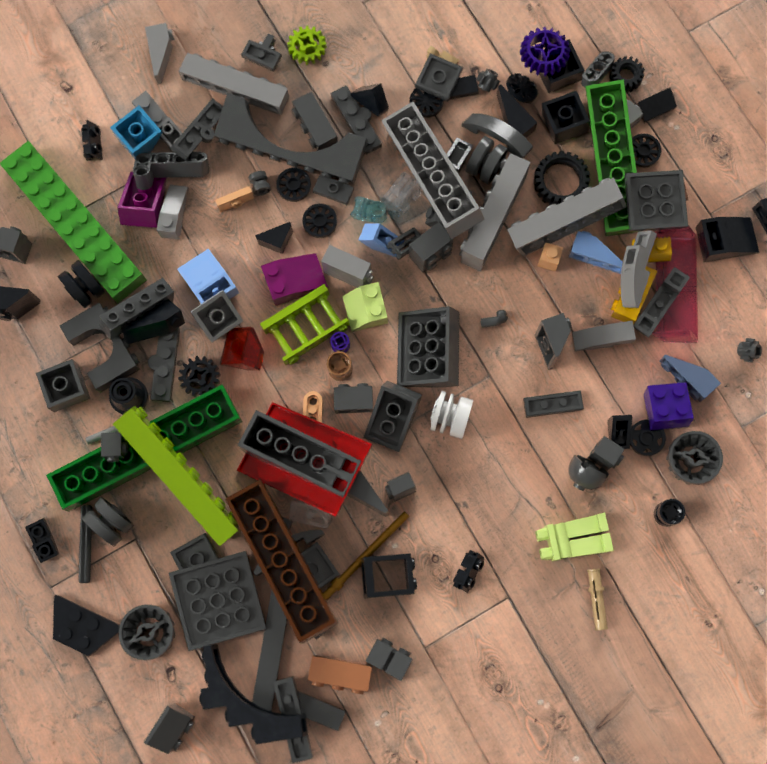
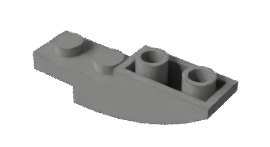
(169, 130)
(633, 273)

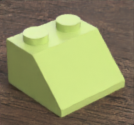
(365, 307)

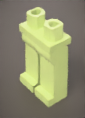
(559, 534)

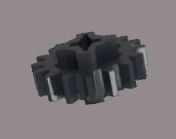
(205, 372)

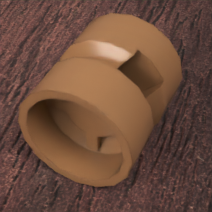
(339, 366)

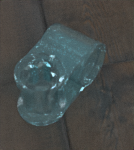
(365, 209)

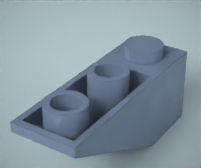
(698, 379)

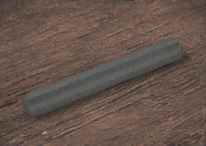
(85, 547)

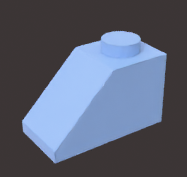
(377, 237)

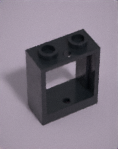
(368, 579)

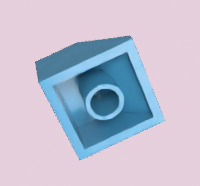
(137, 132)

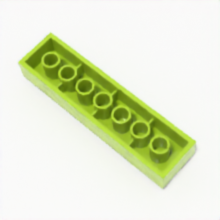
(176, 474)

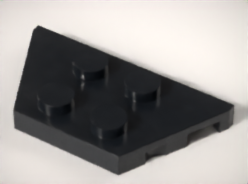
(81, 627)

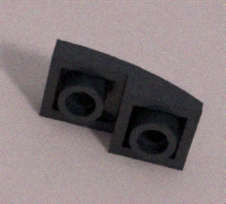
(42, 540)

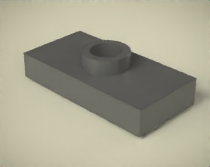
(333, 190)

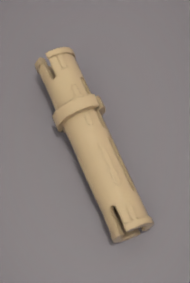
(597, 599)

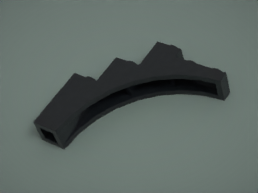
(240, 711)

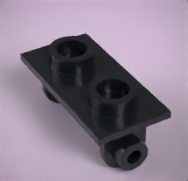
(91, 134)
(466, 579)

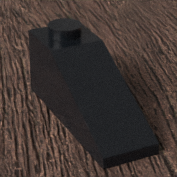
(514, 113)
(154, 323)

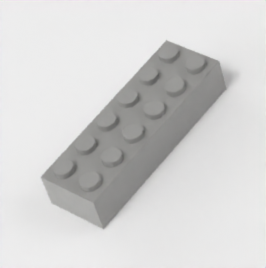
(495, 211)
(567, 216)

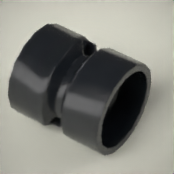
(669, 512)

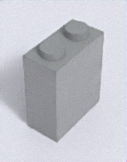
(346, 267)

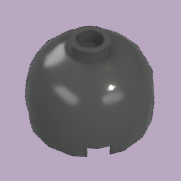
(586, 473)

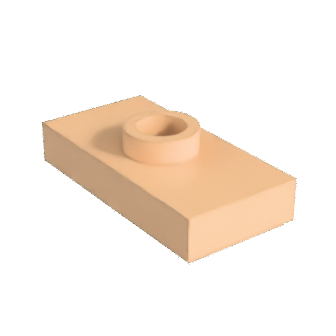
(234, 199)

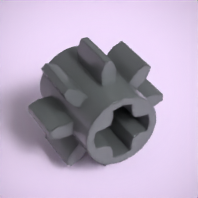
(488, 80)
(749, 350)

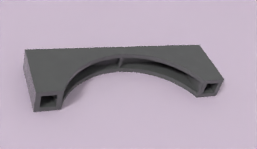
(338, 160)

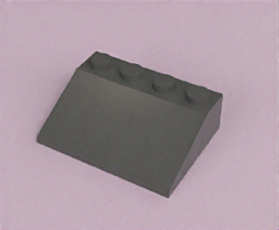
(428, 348)

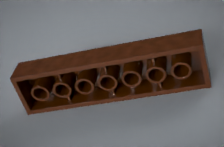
(281, 561)

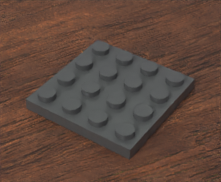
(217, 600)

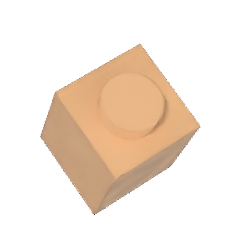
(550, 256)

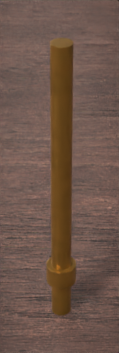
(338, 582)

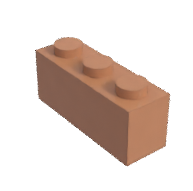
(340, 674)

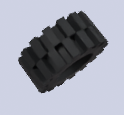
(628, 64)

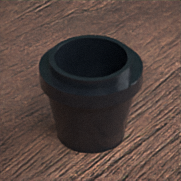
(136, 394)

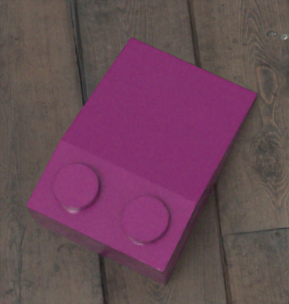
(141, 206)
(293, 277)

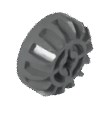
(707, 455)
(131, 641)

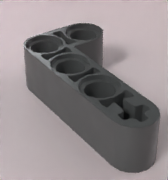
(168, 165)

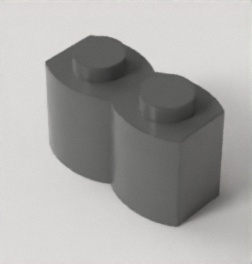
(400, 487)

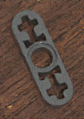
(598, 63)

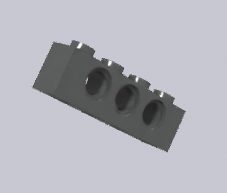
(134, 307)

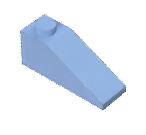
(594, 252)

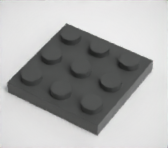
(656, 200)

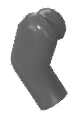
(494, 321)

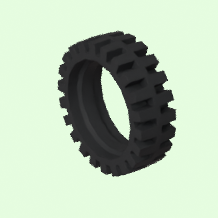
(561, 158)

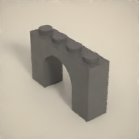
(120, 363)

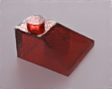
(242, 349)

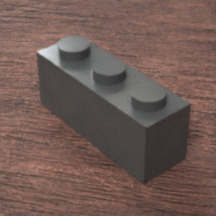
(314, 122)

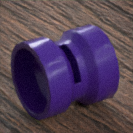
(340, 345)

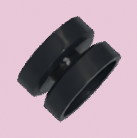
(79, 286)

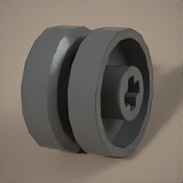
(486, 160)
(110, 518)

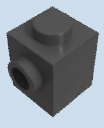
(113, 446)

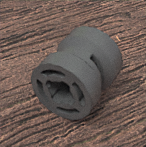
(259, 183)

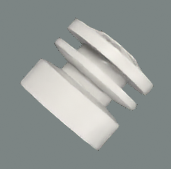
(451, 414)

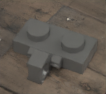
(262, 53)

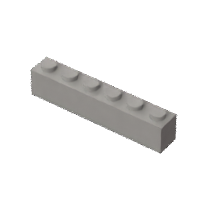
(229, 80)

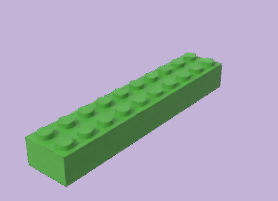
(73, 222)

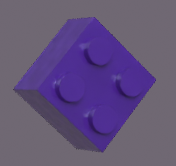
(668, 406)

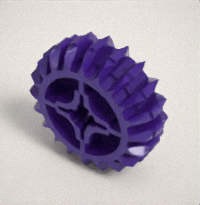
(554, 47)

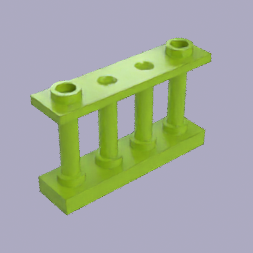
(303, 306)

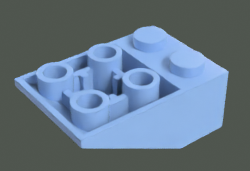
(207, 277)

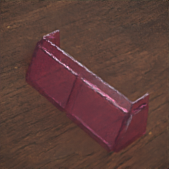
(681, 318)

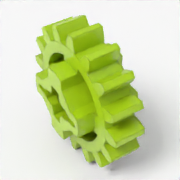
(305, 41)

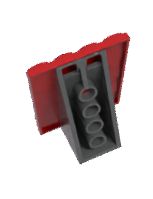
(302, 457)

